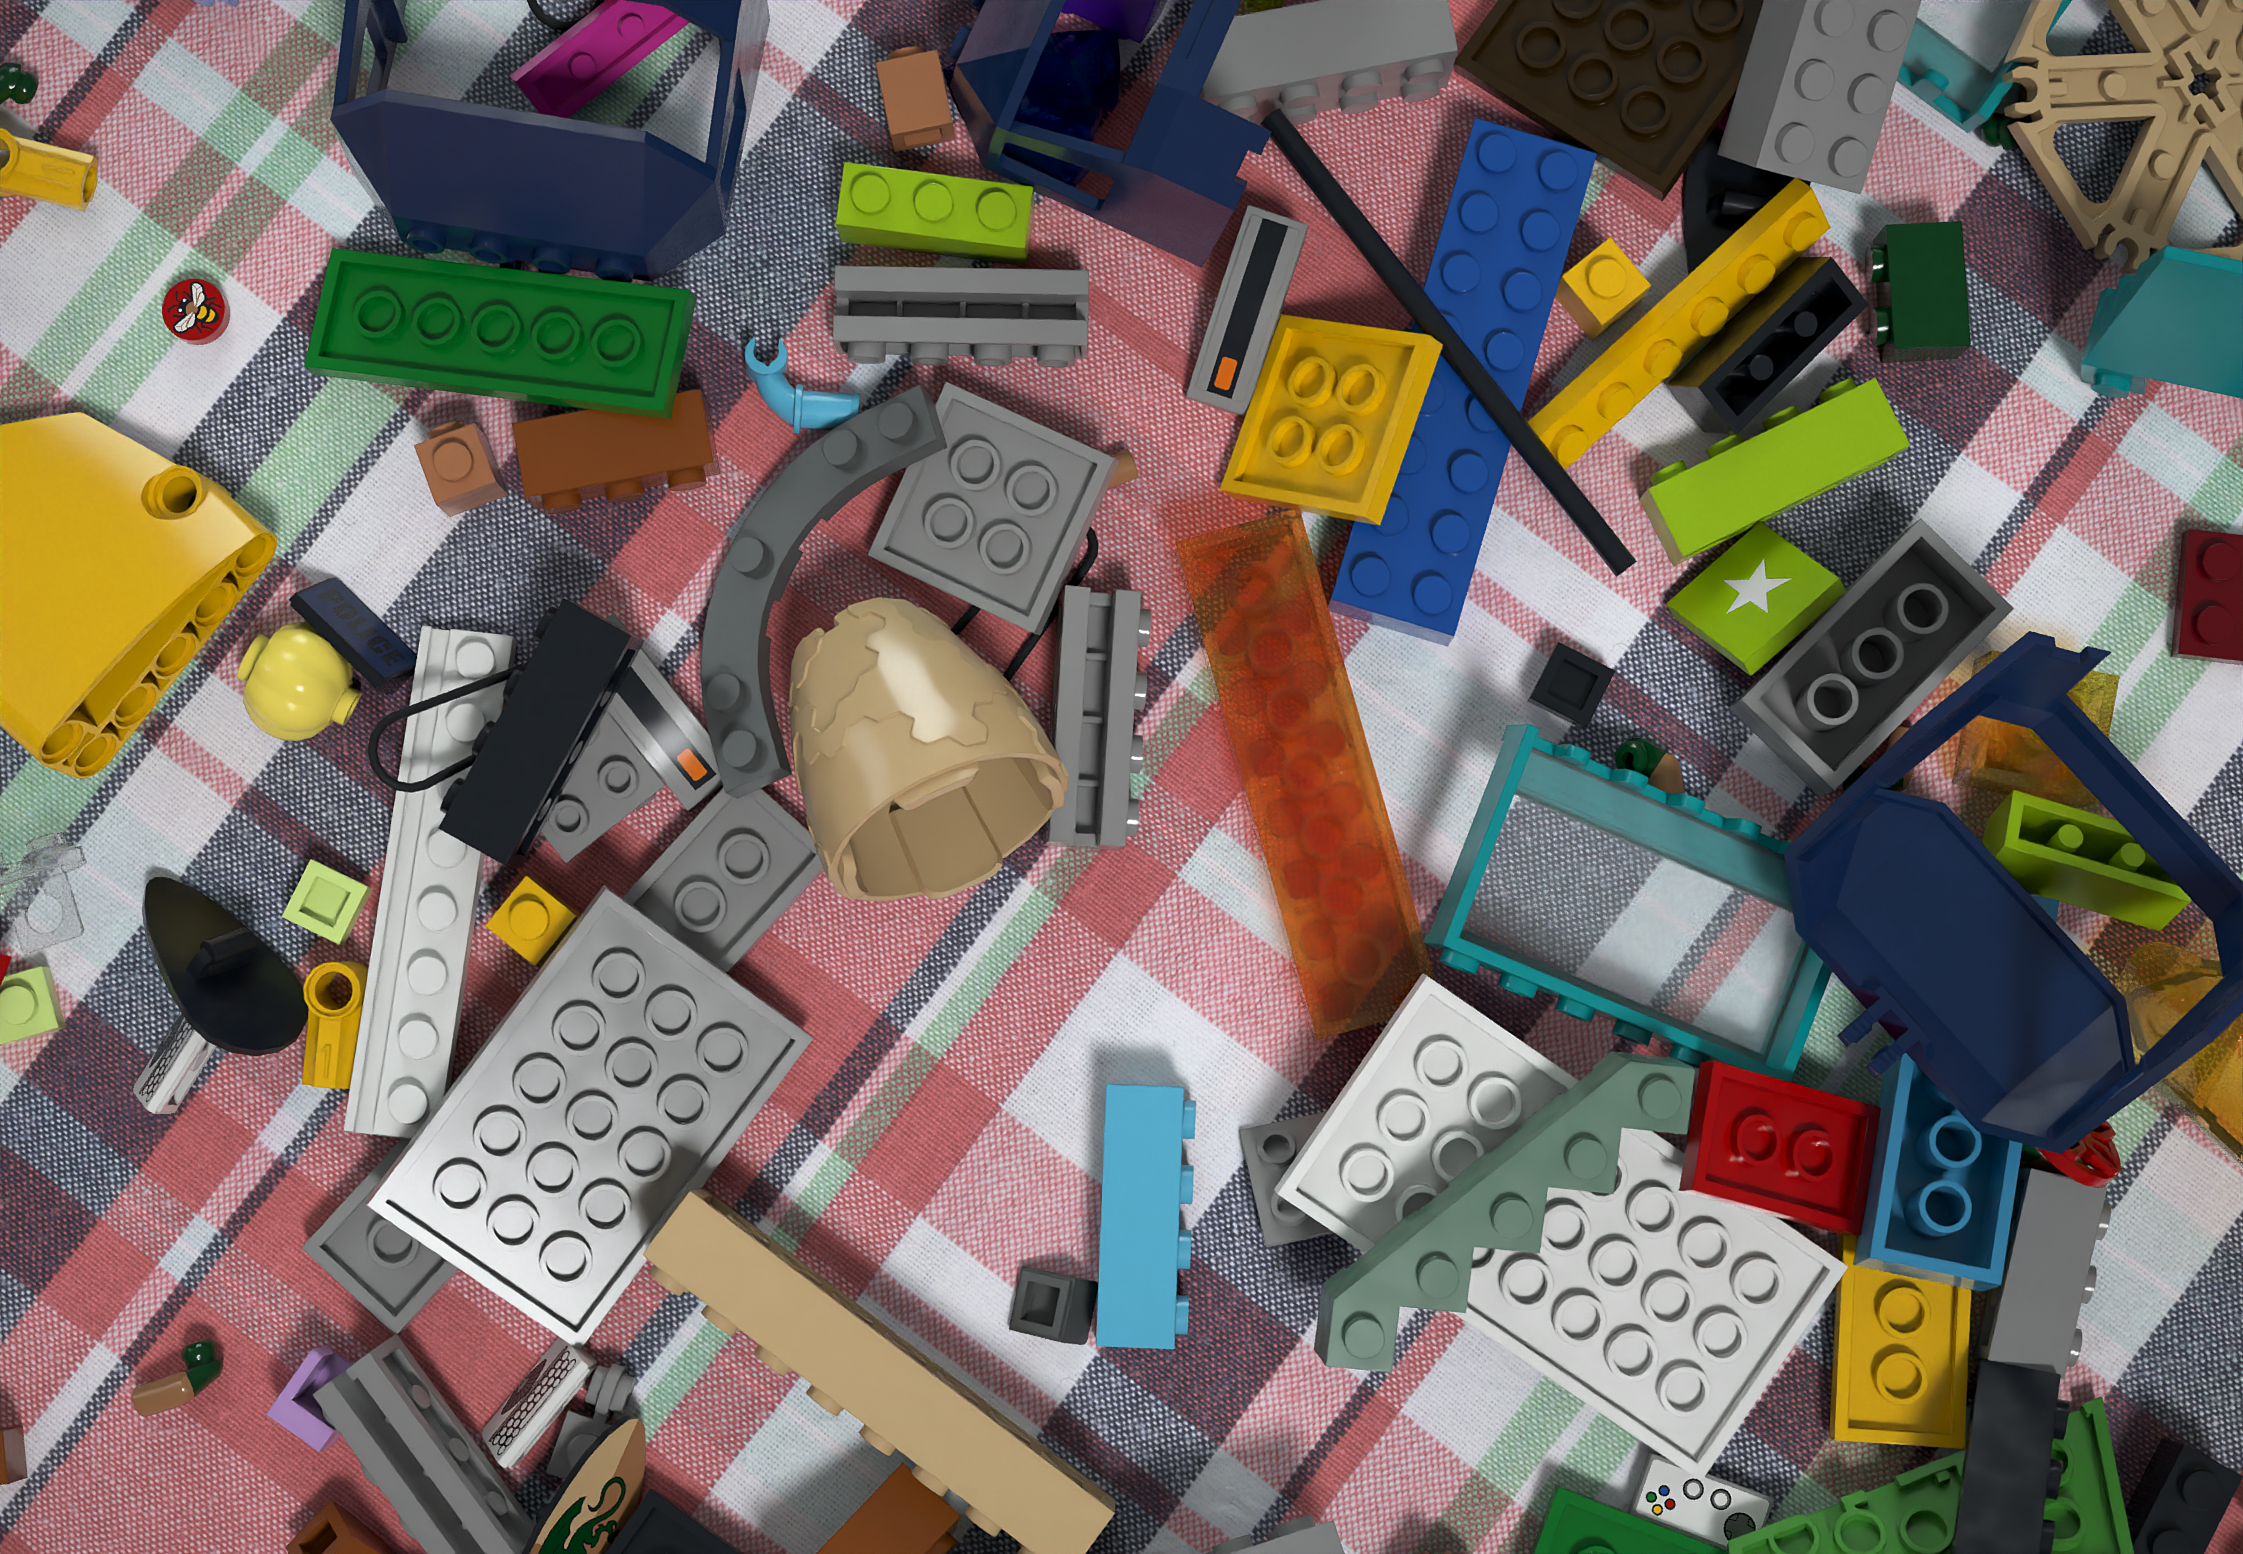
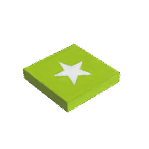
(1756, 598)

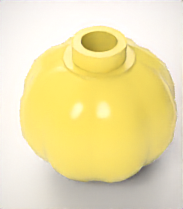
(296, 683)

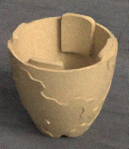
(913, 755)

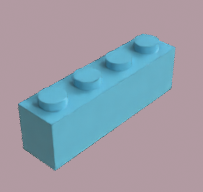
(1141, 1216)

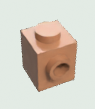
(915, 98)
(460, 467)

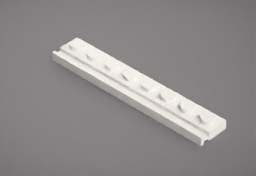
(425, 898)

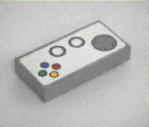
(1703, 1509)

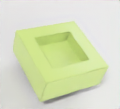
(327, 902)
(28, 1006)

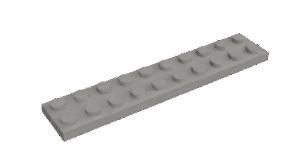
(712, 890)

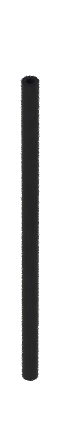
(1454, 349)

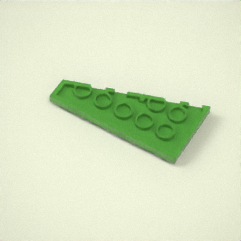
(1921, 1506)

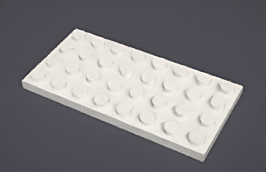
(1639, 1297)

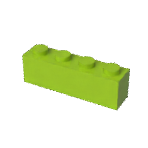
(1774, 470)

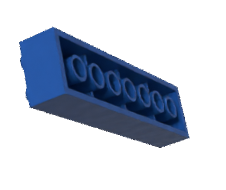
(1496, 288)

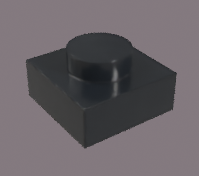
(1571, 686)

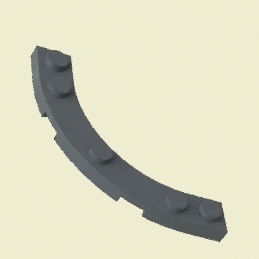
(762, 560)

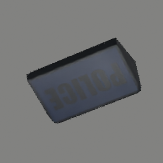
(356, 634)

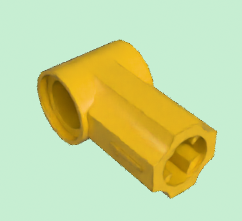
(47, 173)
(332, 1028)

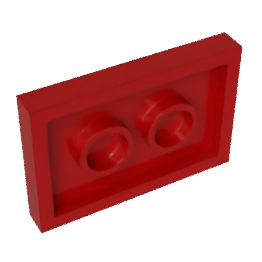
(1780, 1148)

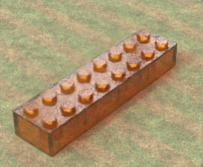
(1304, 771)

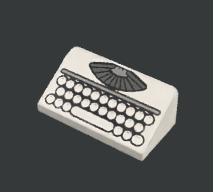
(173, 1068)
(537, 1402)

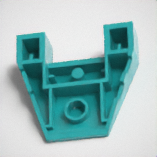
(2169, 325)

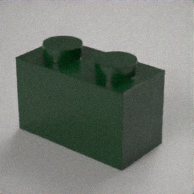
(1919, 292)

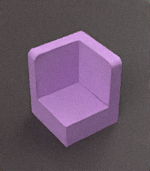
(297, 1407)

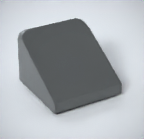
(1054, 1306)

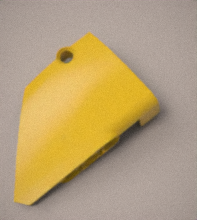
(106, 583)

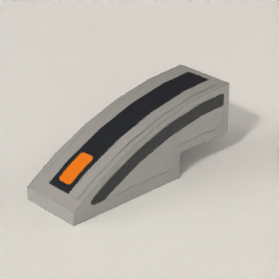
(1247, 310)
(665, 731)

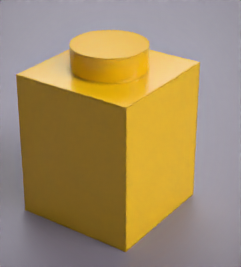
(1601, 289)
(533, 921)

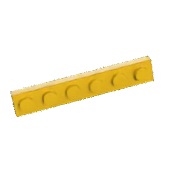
(1681, 323)

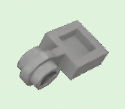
(610, 1393)

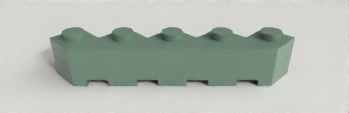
(1497, 1204)

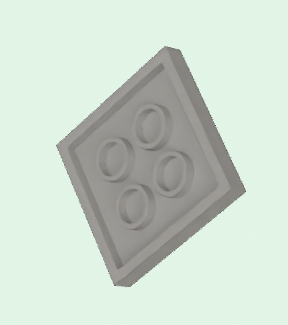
(995, 510)

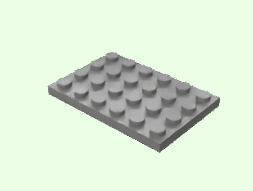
(589, 1118)

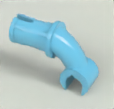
(797, 406)

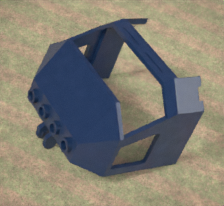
(1183, 161)
(538, 183)
(1962, 953)

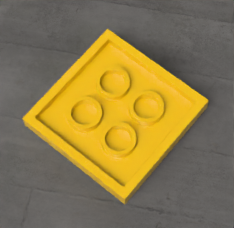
(1331, 418)

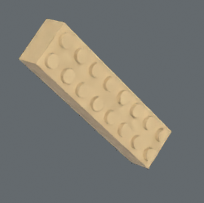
(877, 1378)

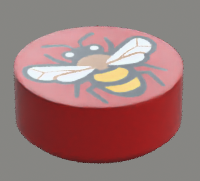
(196, 311)

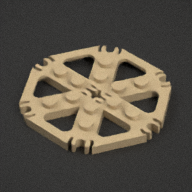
(2147, 86)

